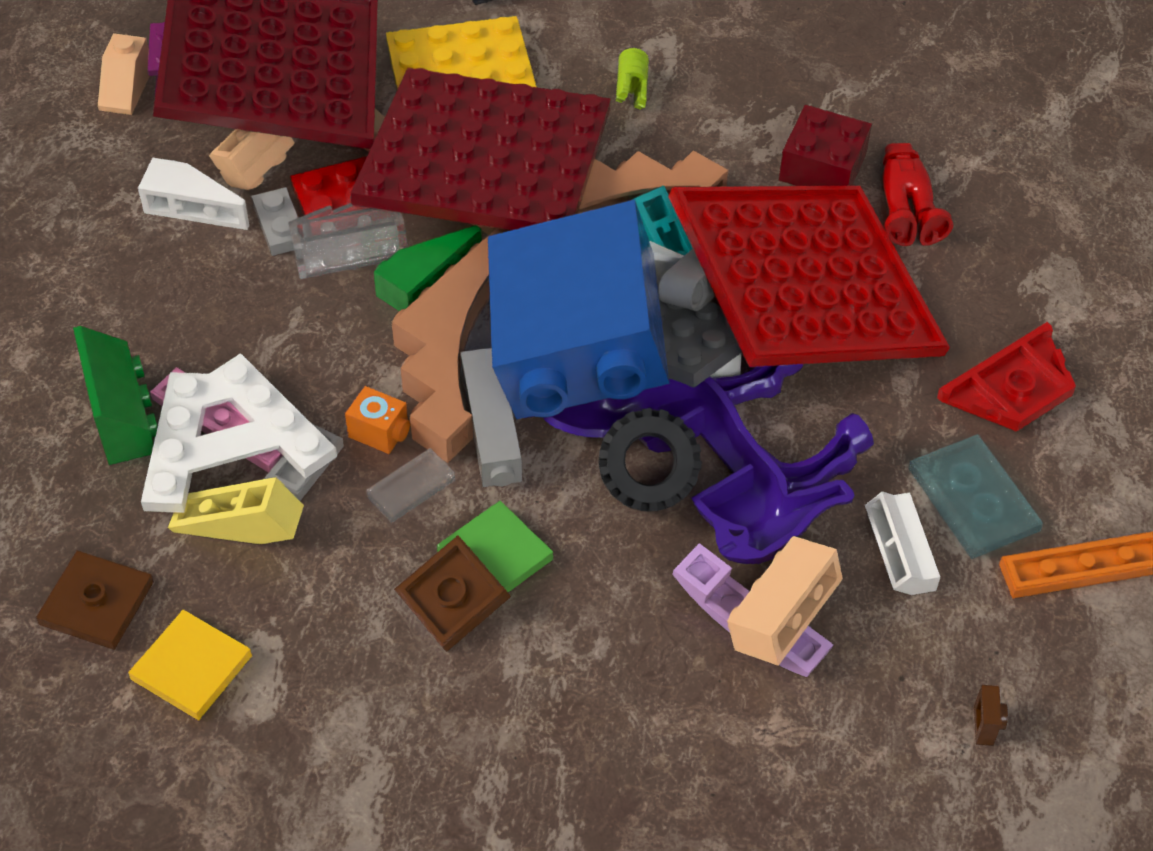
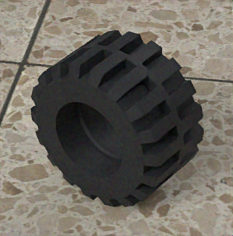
(685, 454)

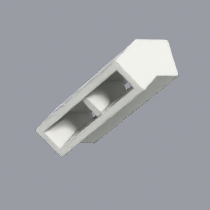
(903, 543)

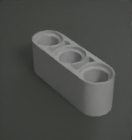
(686, 284)

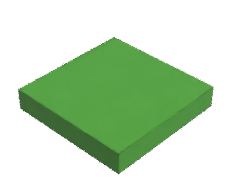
(504, 545)

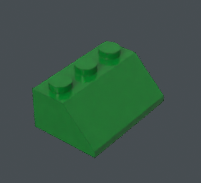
(116, 395)

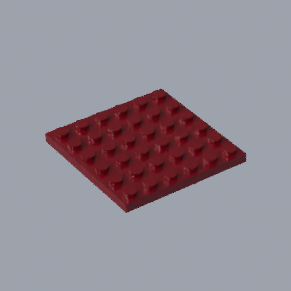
(272, 67)
(482, 151)

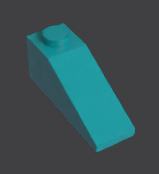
(662, 221)

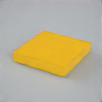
(190, 664)

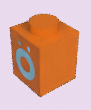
(377, 420)

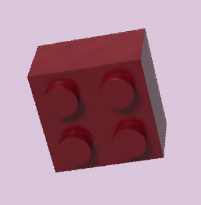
(824, 149)

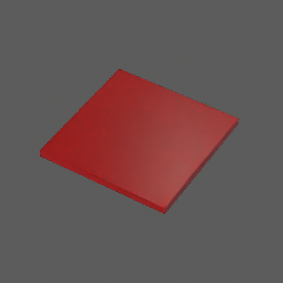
(806, 274)

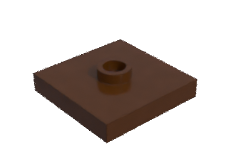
(452, 593)
(95, 599)

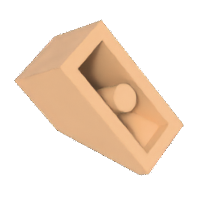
(123, 73)

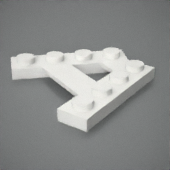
(271, 426)

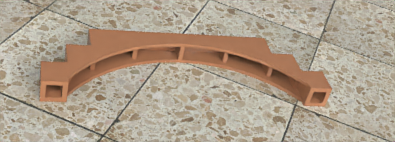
(443, 316)

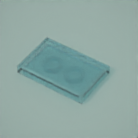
(975, 496)

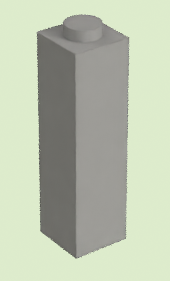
(492, 421)

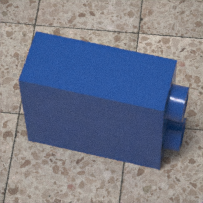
(575, 311)

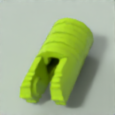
(633, 76)

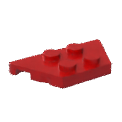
(1014, 383)

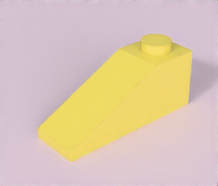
(241, 512)

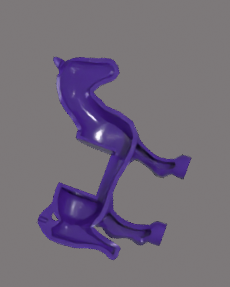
(763, 498)

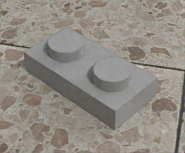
(274, 212)

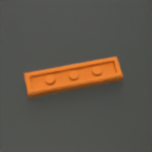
(1078, 565)

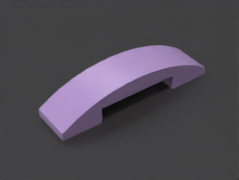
(710, 585)

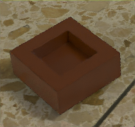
(989, 715)

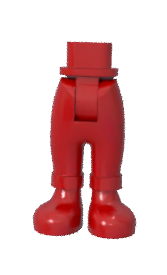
(907, 178)

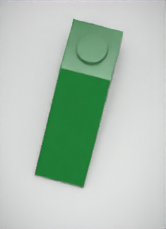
(420, 266)

